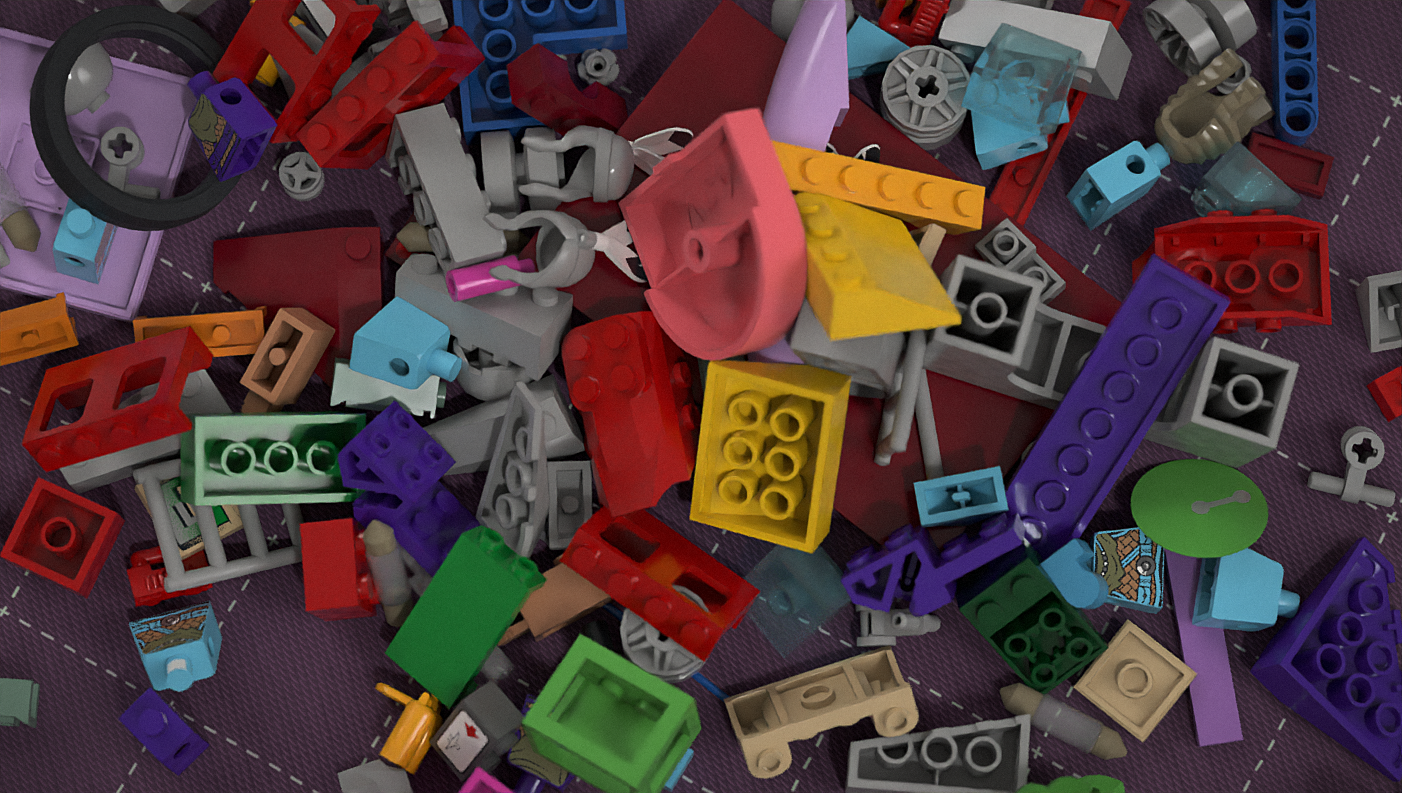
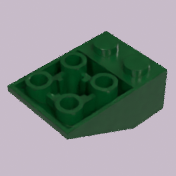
(1028, 619)

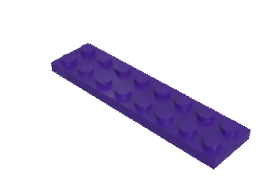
(1112, 404)

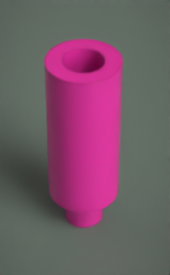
(476, 280)

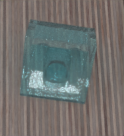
(1022, 80)
(1241, 186)
(796, 595)

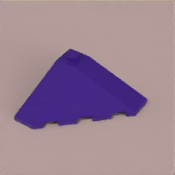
(1341, 660)

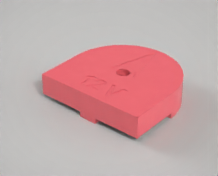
(721, 241)

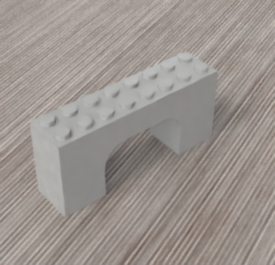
(1011, 343)

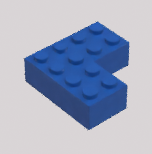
(509, 29)

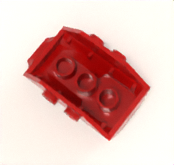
(1263, 262)
(634, 408)

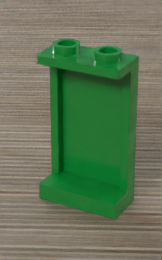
(464, 614)

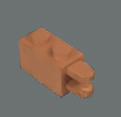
(285, 360)
(557, 604)

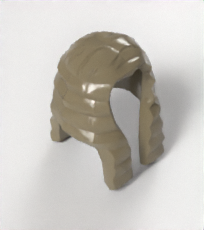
(1205, 125)

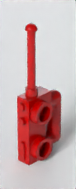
(917, 27)
(148, 584)

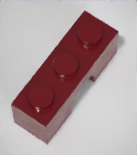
(545, 91)

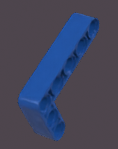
(1294, 62)

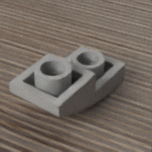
(1013, 251)

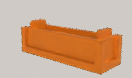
(36, 330)
(221, 332)

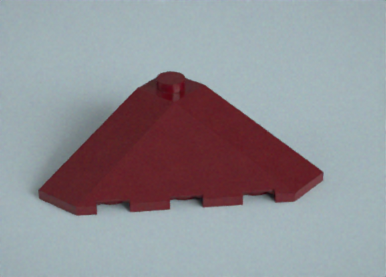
(324, 271)

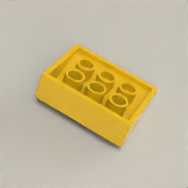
(867, 272)
(770, 450)

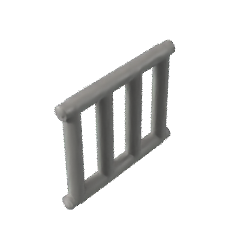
(900, 406)
(219, 567)

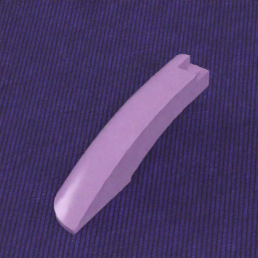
(807, 102)

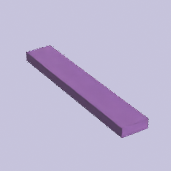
(1206, 653)

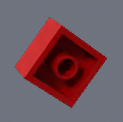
(62, 537)
(337, 570)

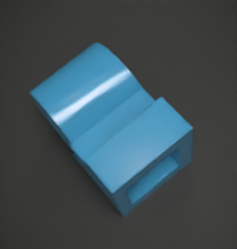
(1074, 577)

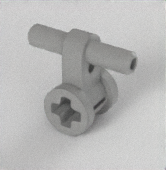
(120, 167)
(1352, 486)
(882, 628)

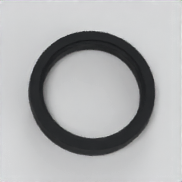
(55, 140)

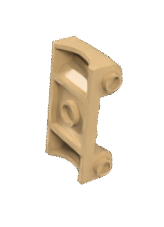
(819, 701)

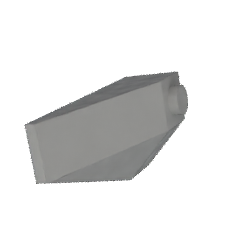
(473, 433)
(517, 482)

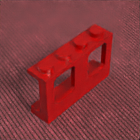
(315, 75)
(402, 78)
(100, 385)
(647, 586)

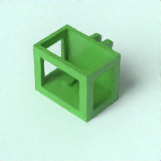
(613, 723)

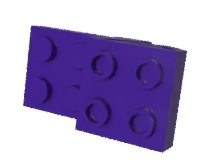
(401, 475)
(875, 574)

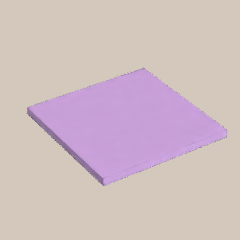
(142, 99)

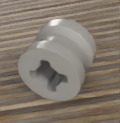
(301, 167)

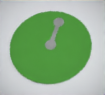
(1199, 508)

